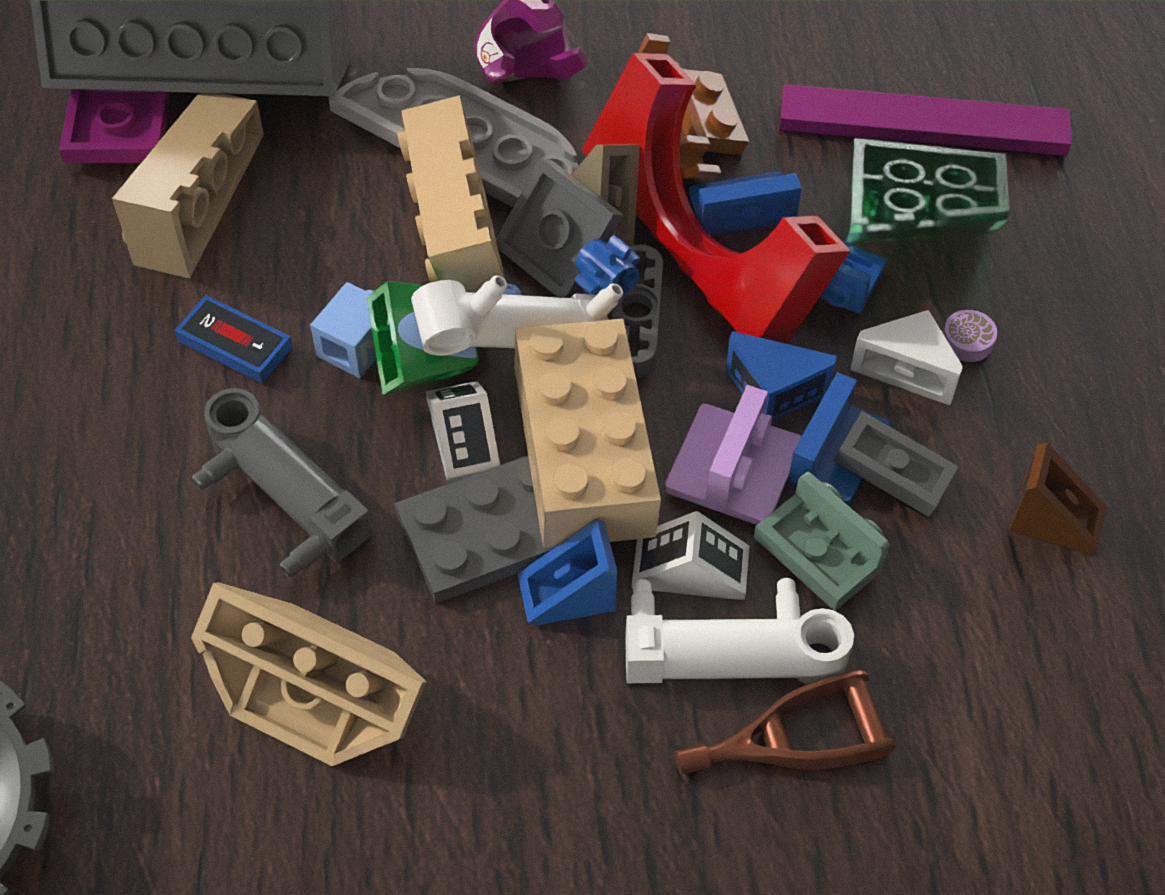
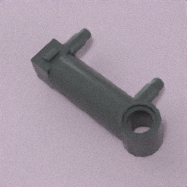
(287, 475)

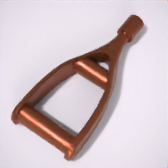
(779, 749)

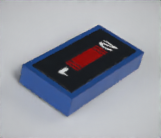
(233, 339)

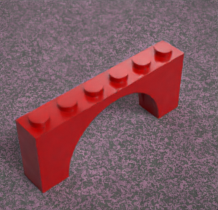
(757, 291)

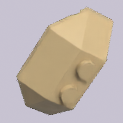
(304, 676)

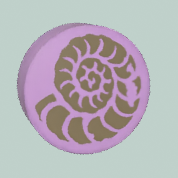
(970, 335)

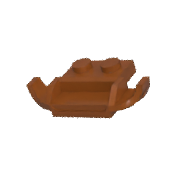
(709, 120)

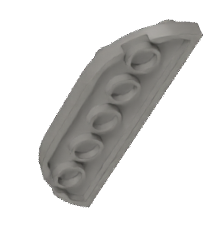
(504, 137)

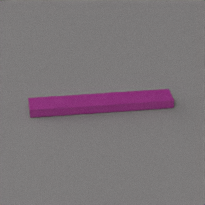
(925, 119)

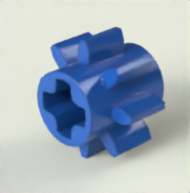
(607, 264)

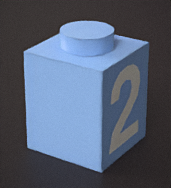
(344, 331)

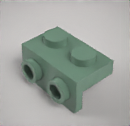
(824, 541)

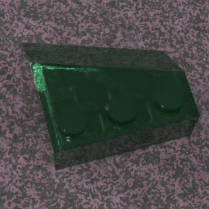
(922, 192)

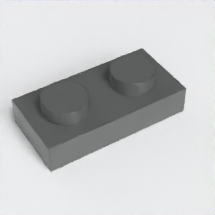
(895, 463)

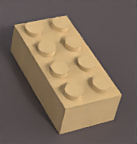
(585, 431)

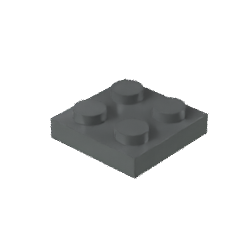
(553, 224)

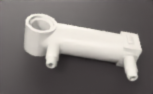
(459, 319)
(735, 646)

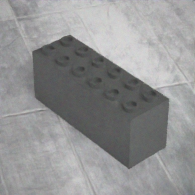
(193, 45)

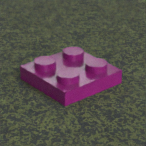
(113, 125)

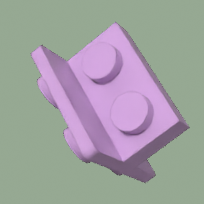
(734, 460)

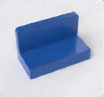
(745, 202)
(826, 435)

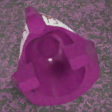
(526, 42)

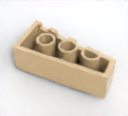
(187, 183)
(449, 195)

